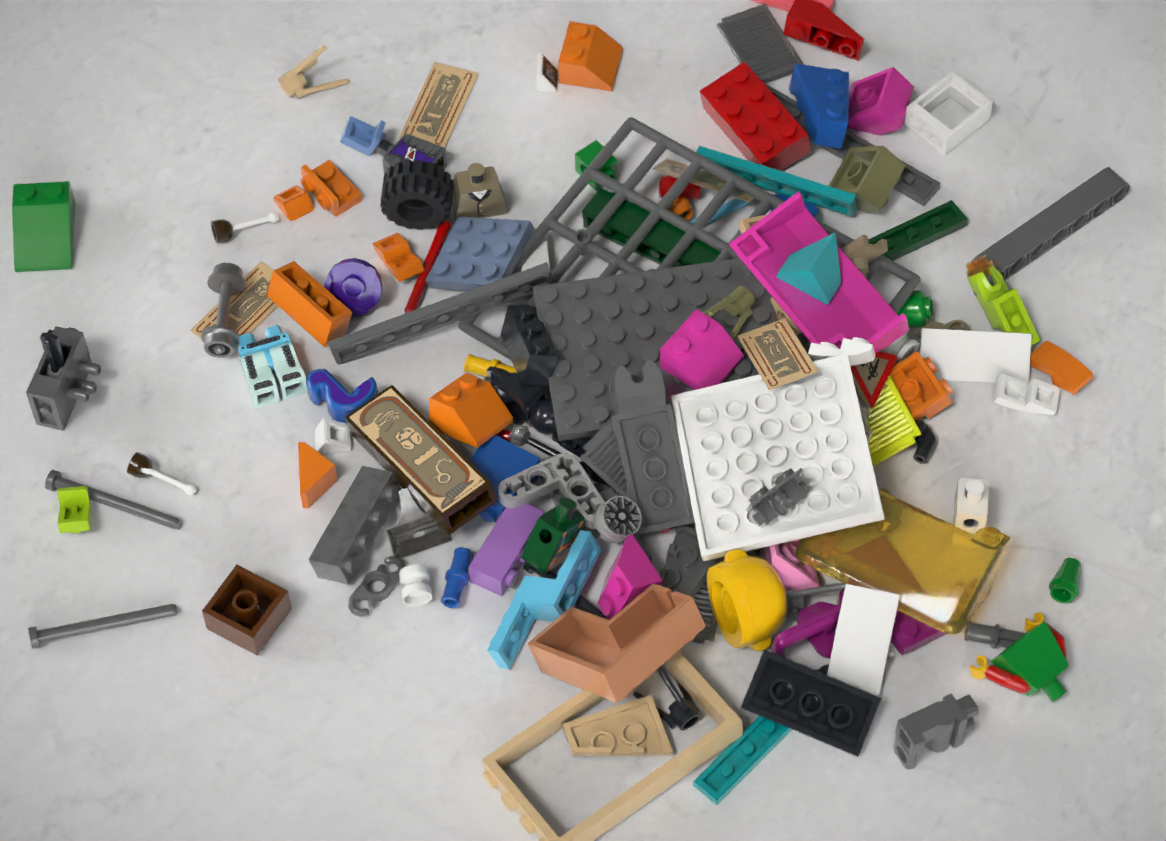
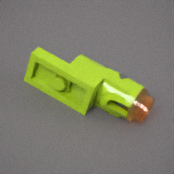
(1001, 306)

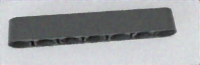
(1057, 222)

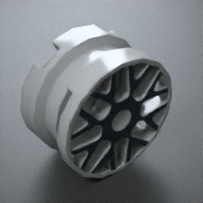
(617, 519)

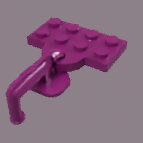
(820, 622)

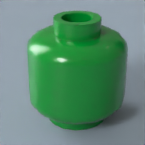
(917, 309)

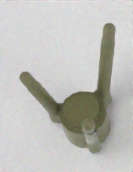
(735, 304)

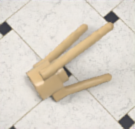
(293, 80)

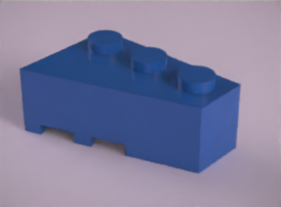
(824, 101)

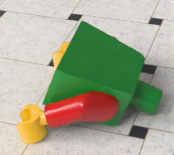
(1029, 662)

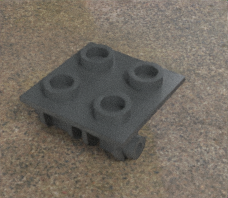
(785, 482)

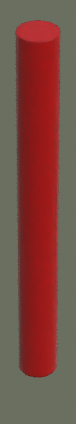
(430, 259)

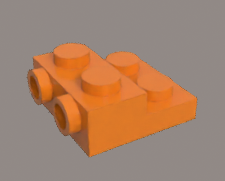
(920, 387)

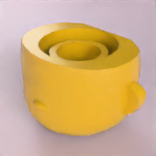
(747, 600)

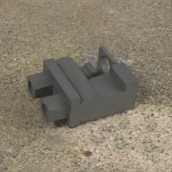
(934, 728)

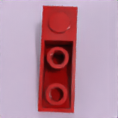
(820, 27)

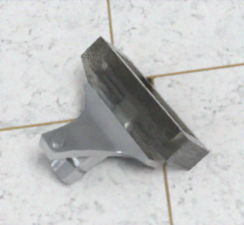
(415, 529)

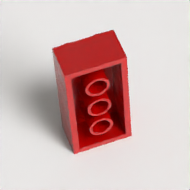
(754, 119)

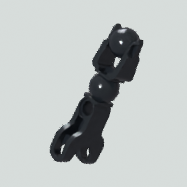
(529, 405)

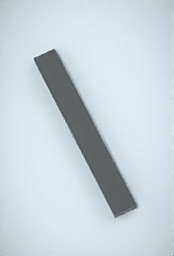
(912, 183)
(439, 314)

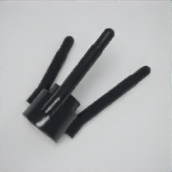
(682, 711)

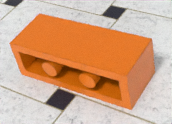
(309, 303)

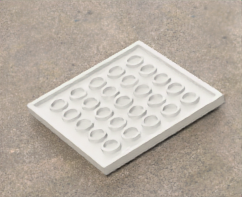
(745, 437)

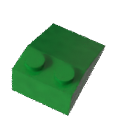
(43, 226)

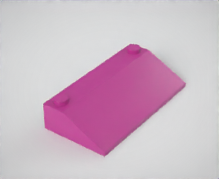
(855, 307)

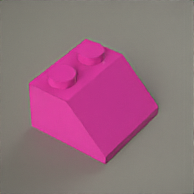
(879, 102)
(700, 352)
(626, 578)

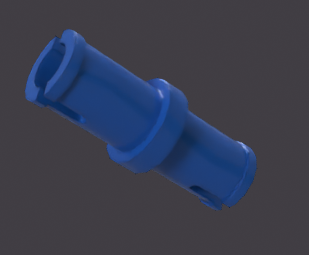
(457, 577)

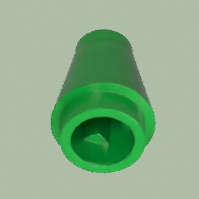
(1065, 583)

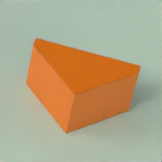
(315, 474)

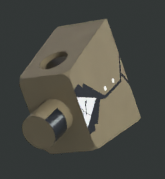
(478, 193)

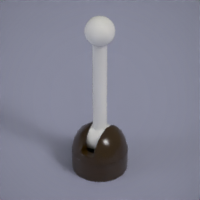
(223, 229)
(141, 467)

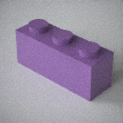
(500, 555)

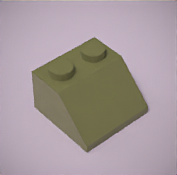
(869, 175)

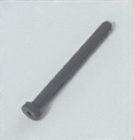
(55, 481)
(37, 636)

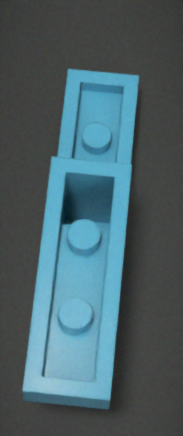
(544, 599)

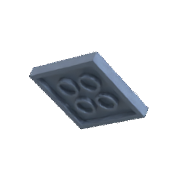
(479, 252)

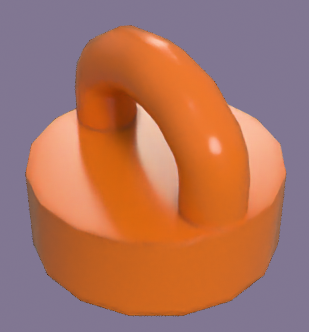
(682, 205)

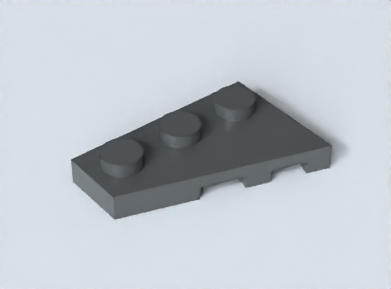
(684, 565)

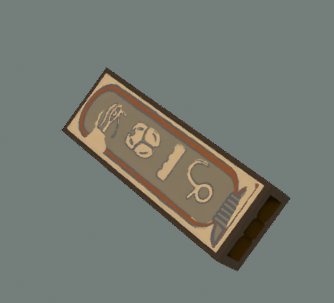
(421, 459)

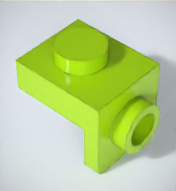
(74, 509)

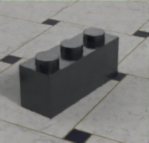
(528, 345)

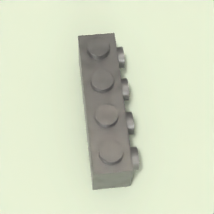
(355, 525)

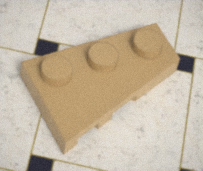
(619, 731)

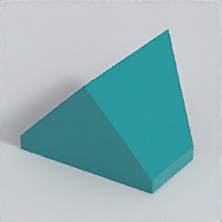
(814, 269)

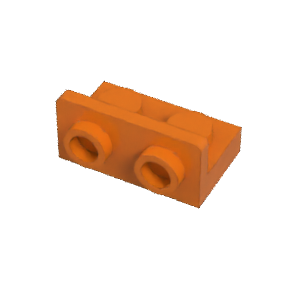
(330, 187)

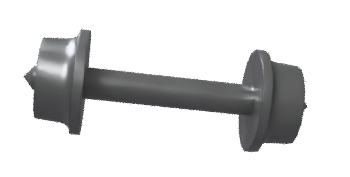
(220, 339)

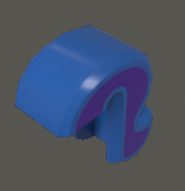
(340, 403)

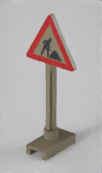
(870, 376)

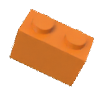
(588, 57)
(469, 410)

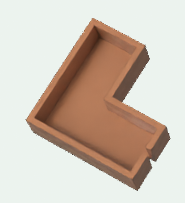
(617, 652)

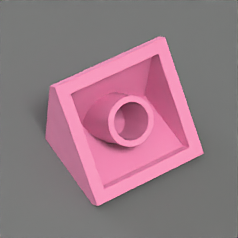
(792, 572)

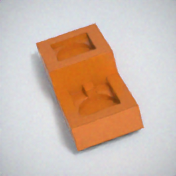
(397, 257)
(1063, 368)

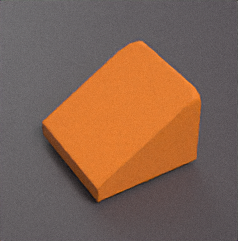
(294, 203)

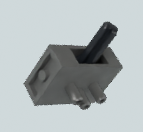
(61, 377)

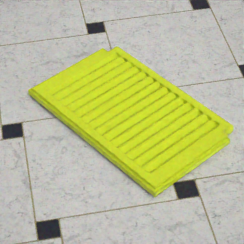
(891, 424)

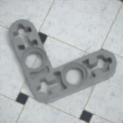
(556, 479)

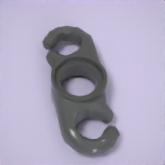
(362, 592)

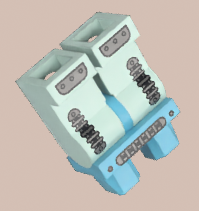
(268, 357)

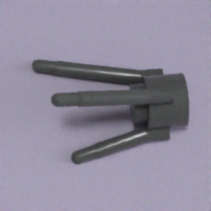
(796, 601)

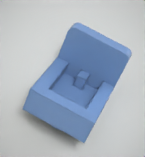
(362, 136)

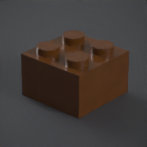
(247, 609)

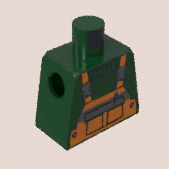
(553, 536)

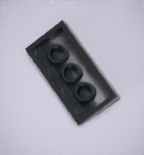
(811, 703)

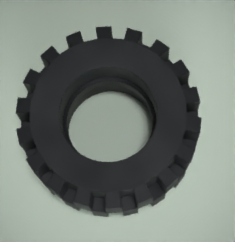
(417, 194)

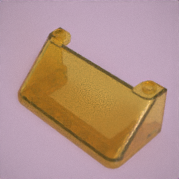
(912, 554)

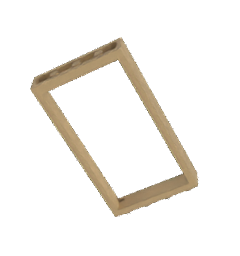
(727, 731)

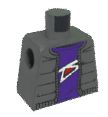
(412, 149)

